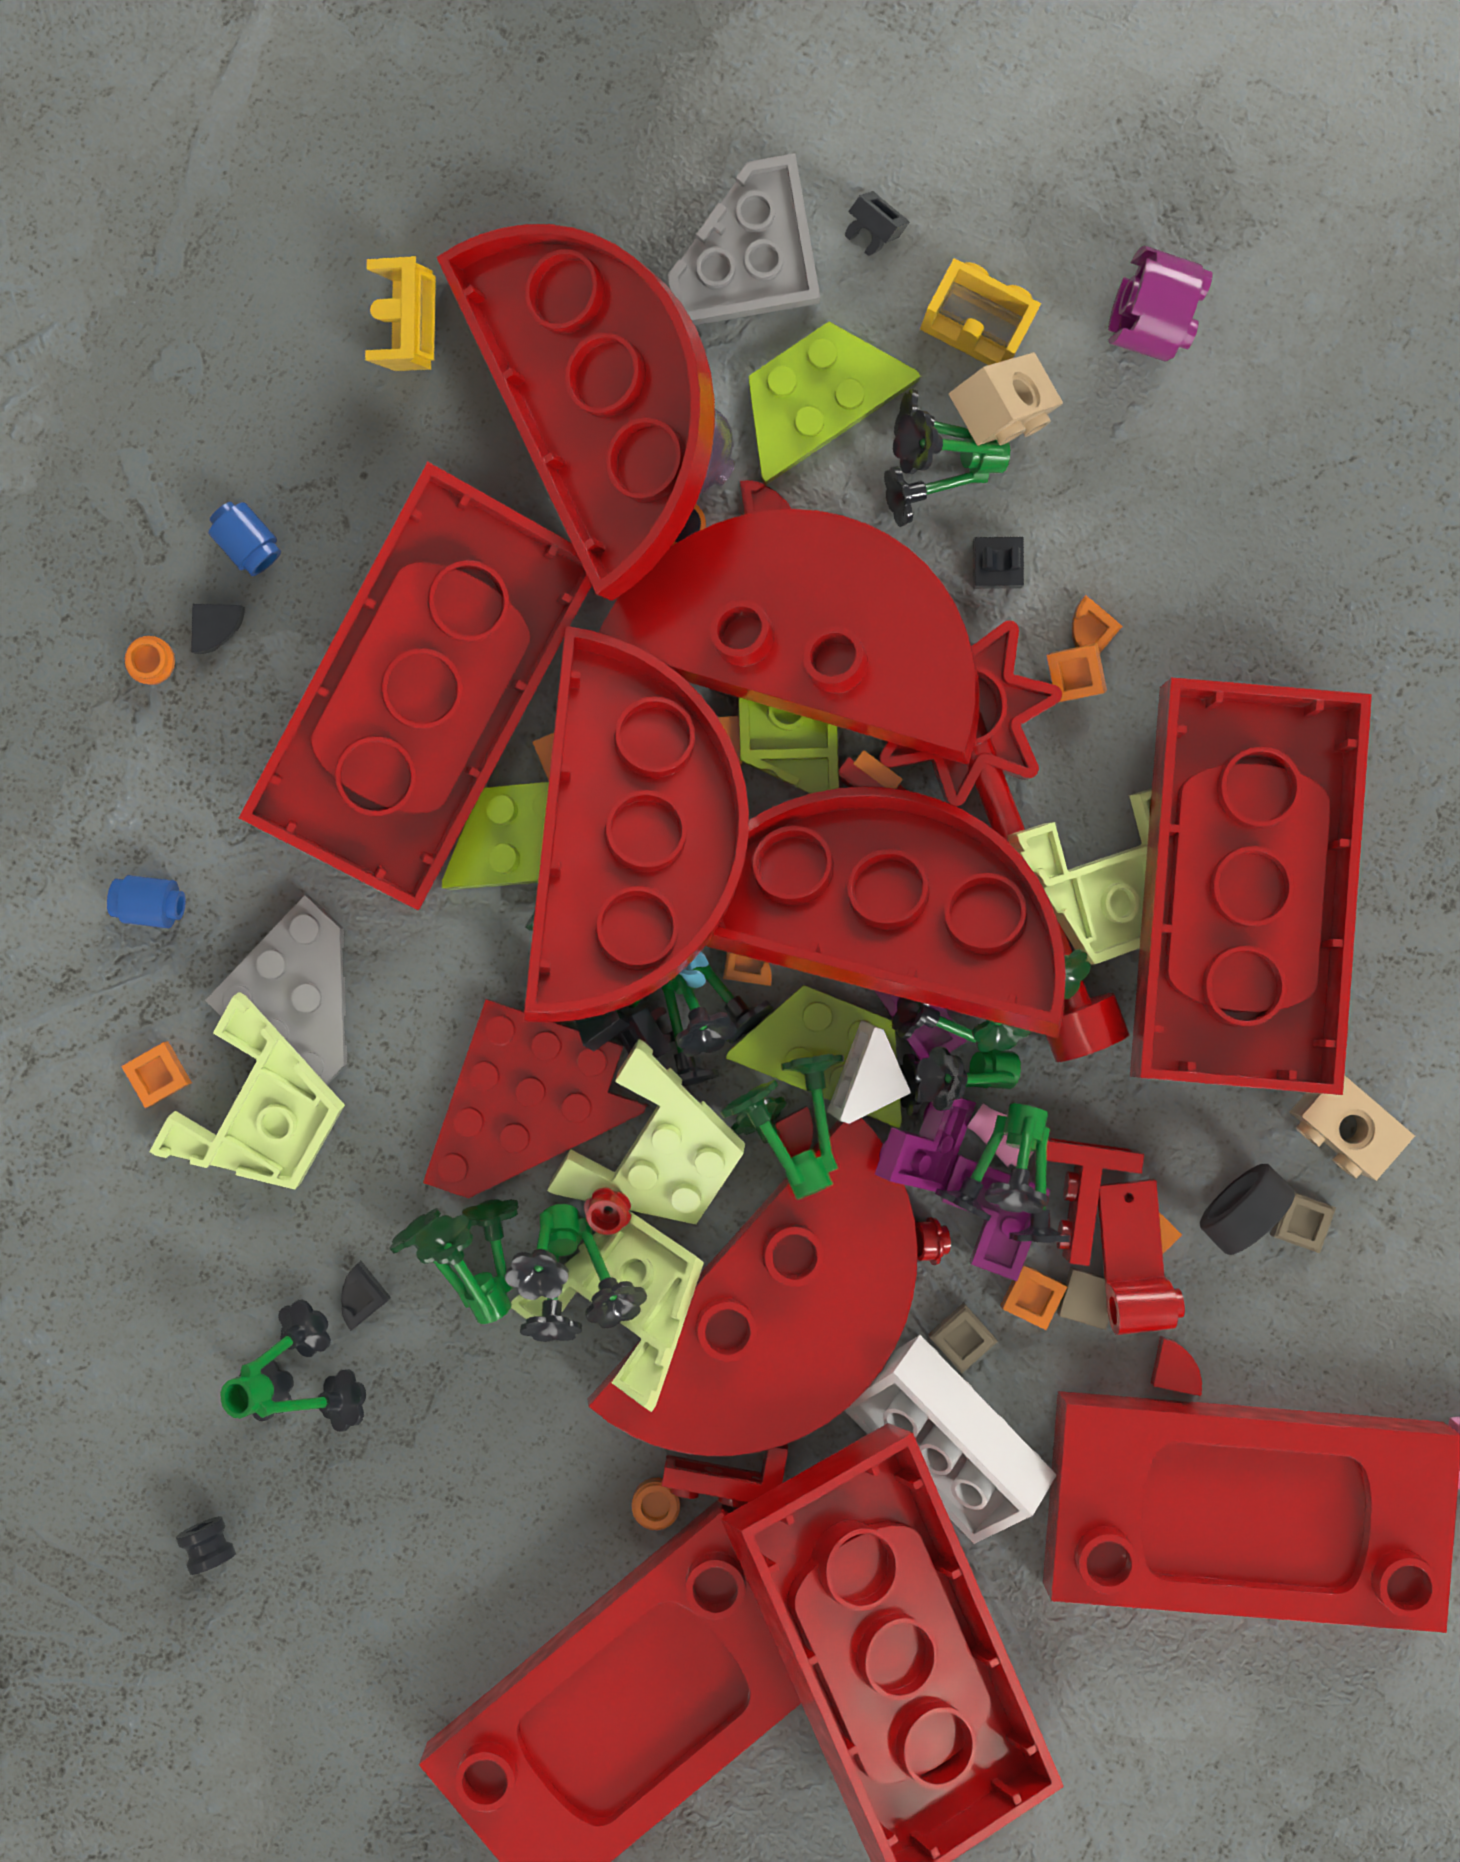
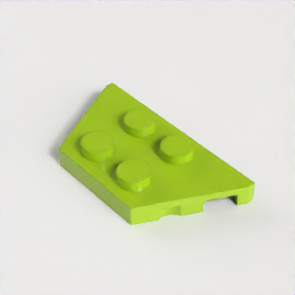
(818, 394)
(789, 746)
(500, 839)
(811, 1026)

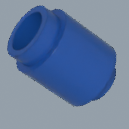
(244, 537)
(146, 901)

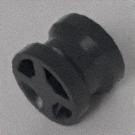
(206, 1545)

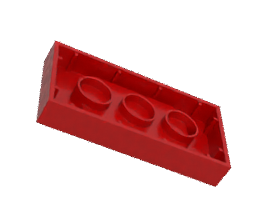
(420, 688)
(1251, 886)
(1252, 1512)
(893, 1651)
(619, 1709)

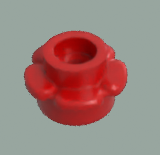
(606, 1221)
(932, 1240)

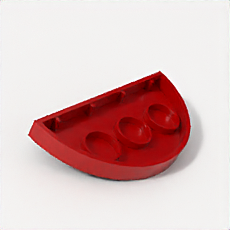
(598, 383)
(812, 623)
(635, 835)
(901, 903)
(786, 1315)

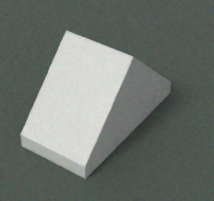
(868, 1077)

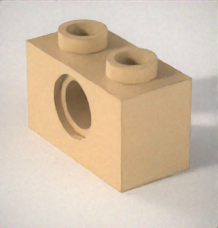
(1006, 400)
(1377, 1136)

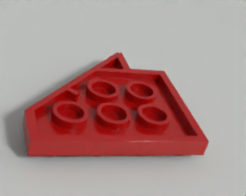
(523, 1101)

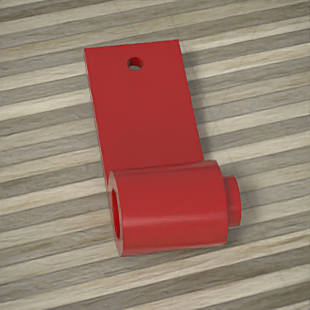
(1135, 1283)

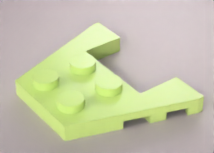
(1096, 901)
(276, 1116)
(674, 1160)
(669, 1278)

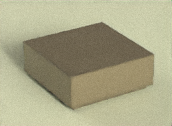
(1305, 1223)
(1085, 1299)
(962, 1337)

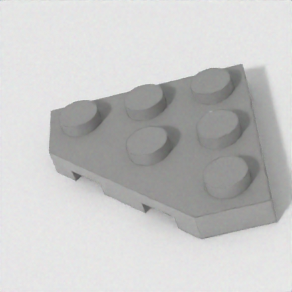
(751, 249)
(298, 985)

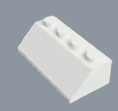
(973, 1455)

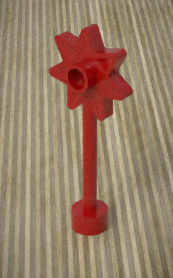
(1000, 749)

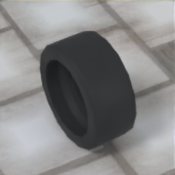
(1247, 1209)

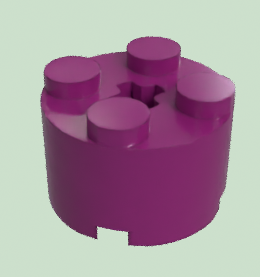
(1158, 304)

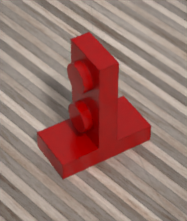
(1083, 1188)
(730, 1484)

